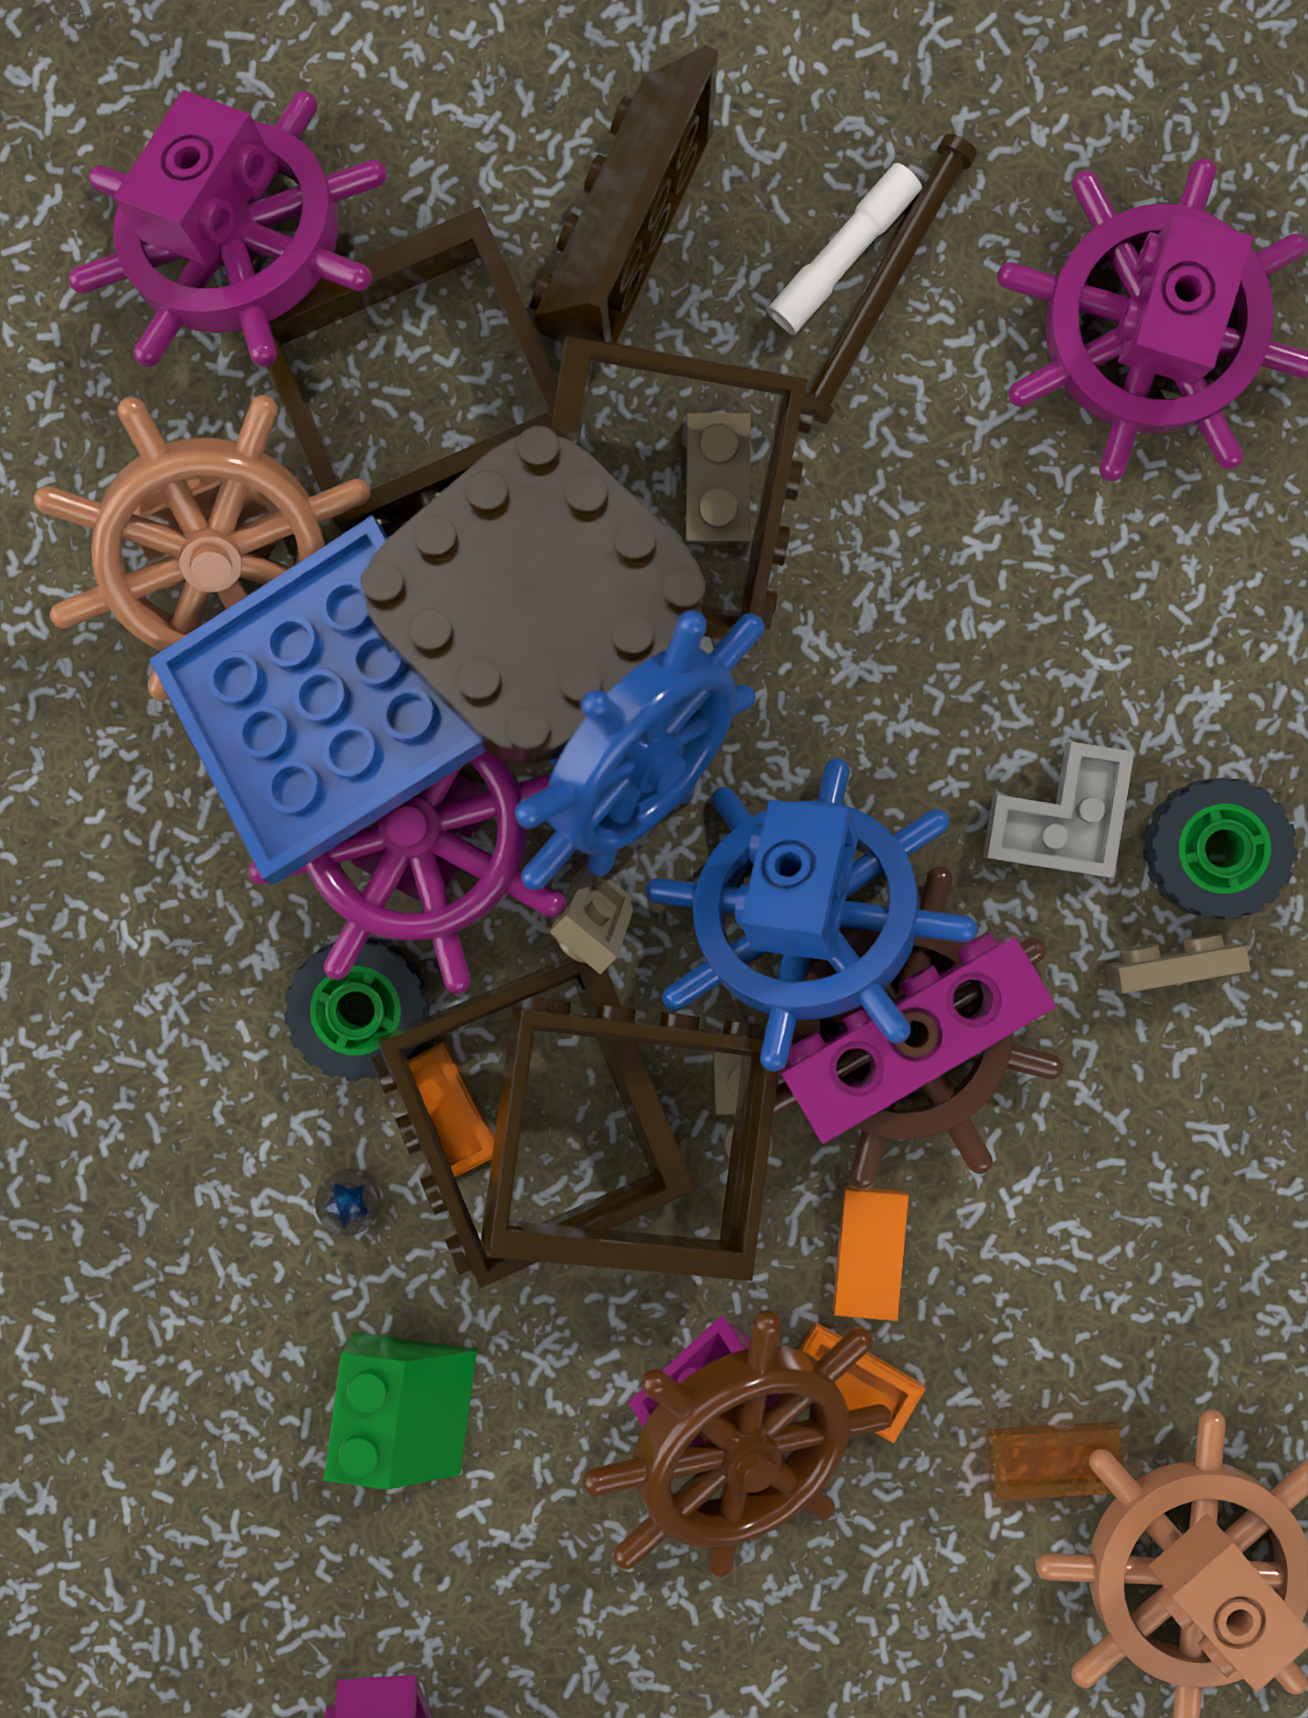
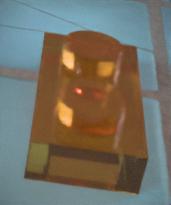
(1049, 1459)

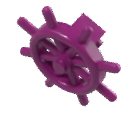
(202, 200)
(1169, 325)
(419, 854)

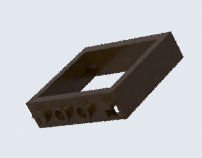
(393, 272)
(781, 474)
(668, 1171)
(723, 1258)

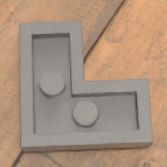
(1080, 829)

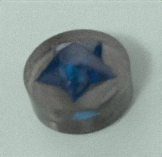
(348, 1202)

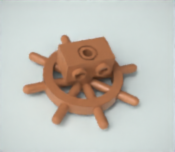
(201, 519)
(1232, 1612)

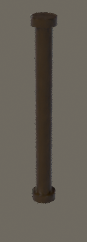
(954, 156)

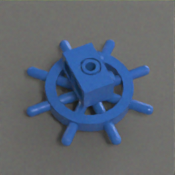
(639, 749)
(797, 906)

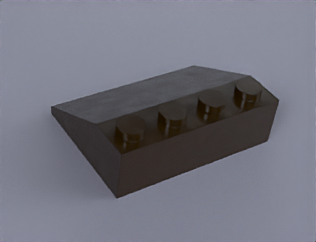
(629, 201)

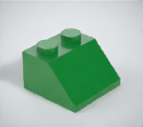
(399, 1412)

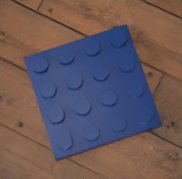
(309, 710)

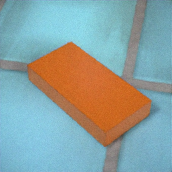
(452, 1109)
(870, 1253)
(869, 1382)

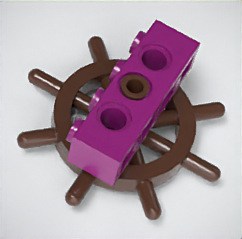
(939, 1039)

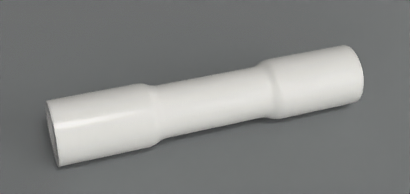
(871, 218)

